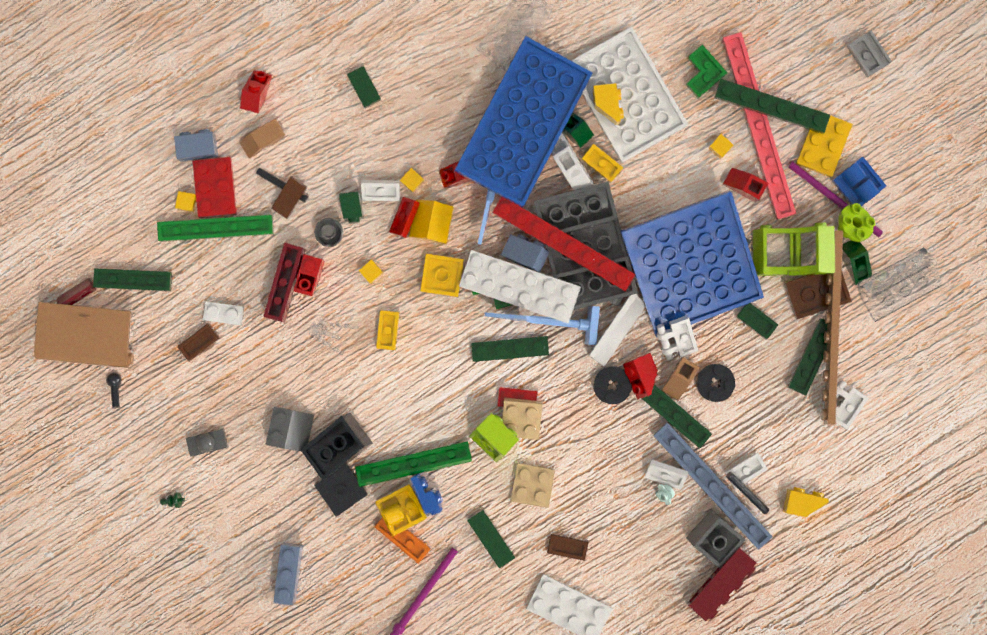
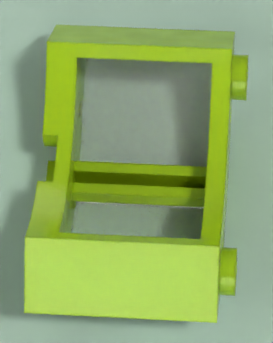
(794, 250)

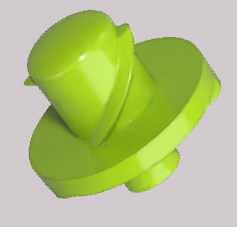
(855, 223)

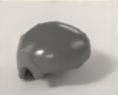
(328, 232)

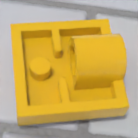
(400, 510)

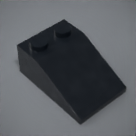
(336, 446)

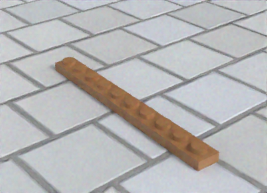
(831, 336)

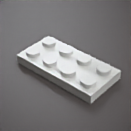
(568, 607)

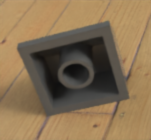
(289, 429)
(715, 538)

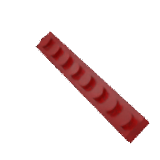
(564, 243)

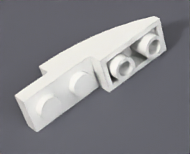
(570, 164)

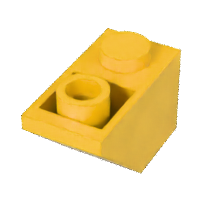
(607, 103)
(801, 503)

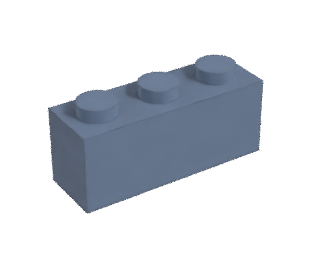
(288, 574)

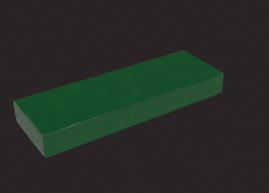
(491, 539)

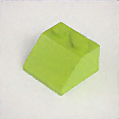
(494, 437)

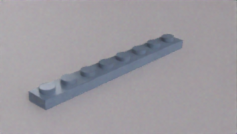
(712, 486)

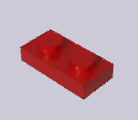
(404, 217)
(515, 394)

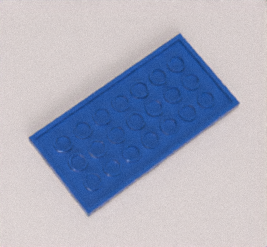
(523, 121)

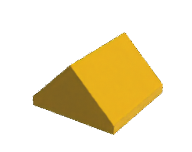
(432, 221)

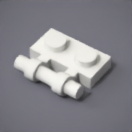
(683, 337)
(850, 405)

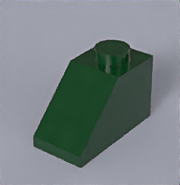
(577, 130)
(351, 207)
(856, 261)

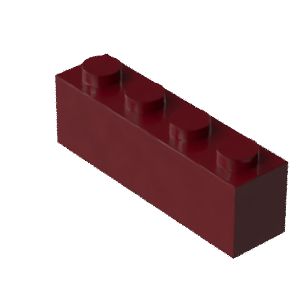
(284, 282)
(721, 584)

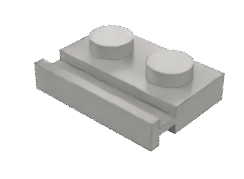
(869, 54)

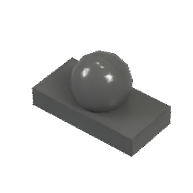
(207, 442)

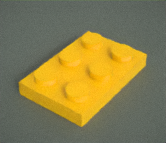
(823, 151)

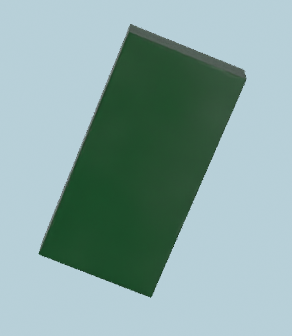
(364, 87)
(757, 320)

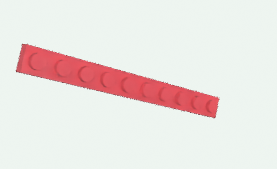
(760, 130)

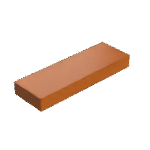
(405, 541)

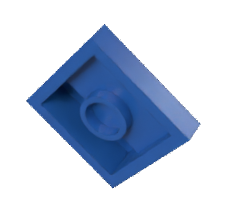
(430, 499)

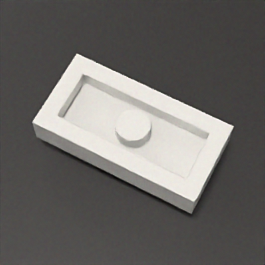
(380, 190)
(223, 313)
(748, 469)
(666, 474)

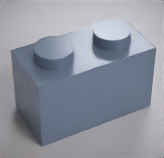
(196, 146)
(525, 253)

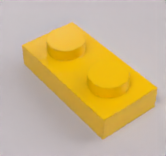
(602, 163)
(387, 330)

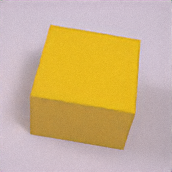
(720, 146)
(412, 180)
(185, 201)
(371, 271)

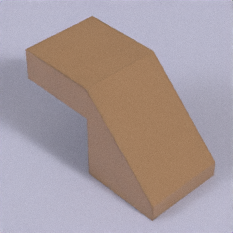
(262, 137)

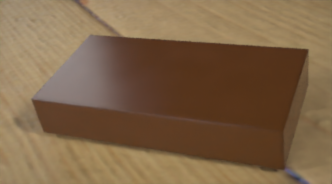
(289, 197)
(198, 342)
(567, 547)

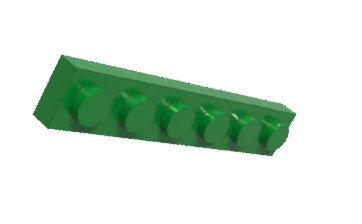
(215, 228)
(413, 464)

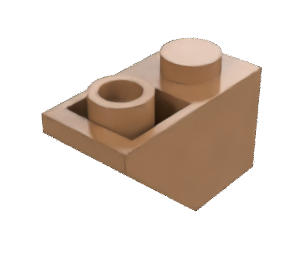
(680, 378)

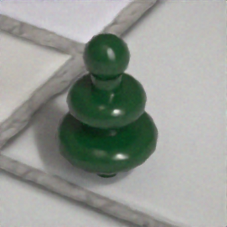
(173, 500)

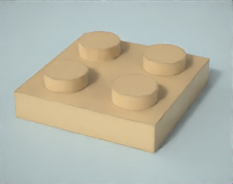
(523, 417)
(532, 485)

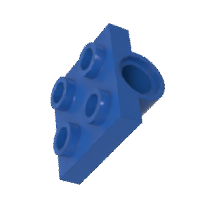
(859, 182)

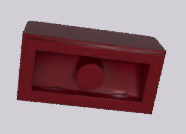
(76, 293)

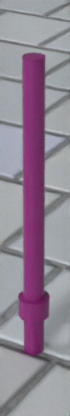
(825, 191)
(399, 627)

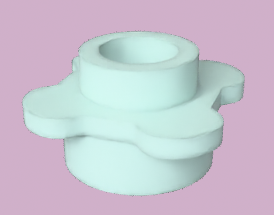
(665, 493)

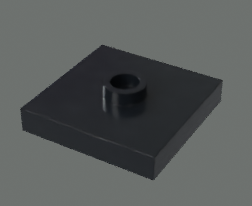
(341, 490)

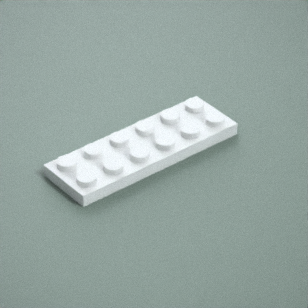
(520, 286)

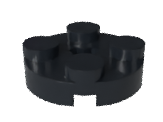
(602, 382)
(704, 382)

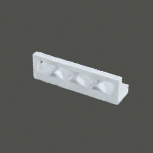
(617, 329)

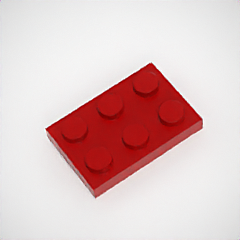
(214, 187)

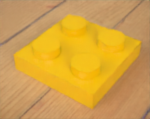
(442, 275)

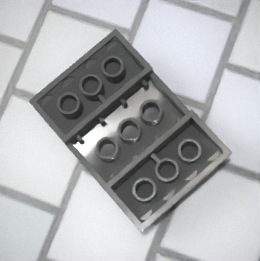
(593, 220)

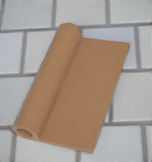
(83, 335)

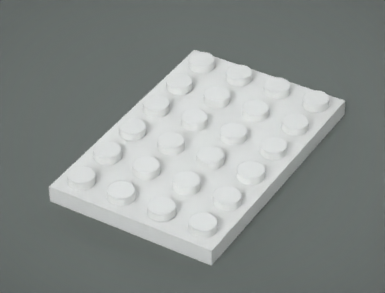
(645, 99)

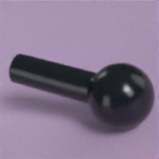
(114, 380)

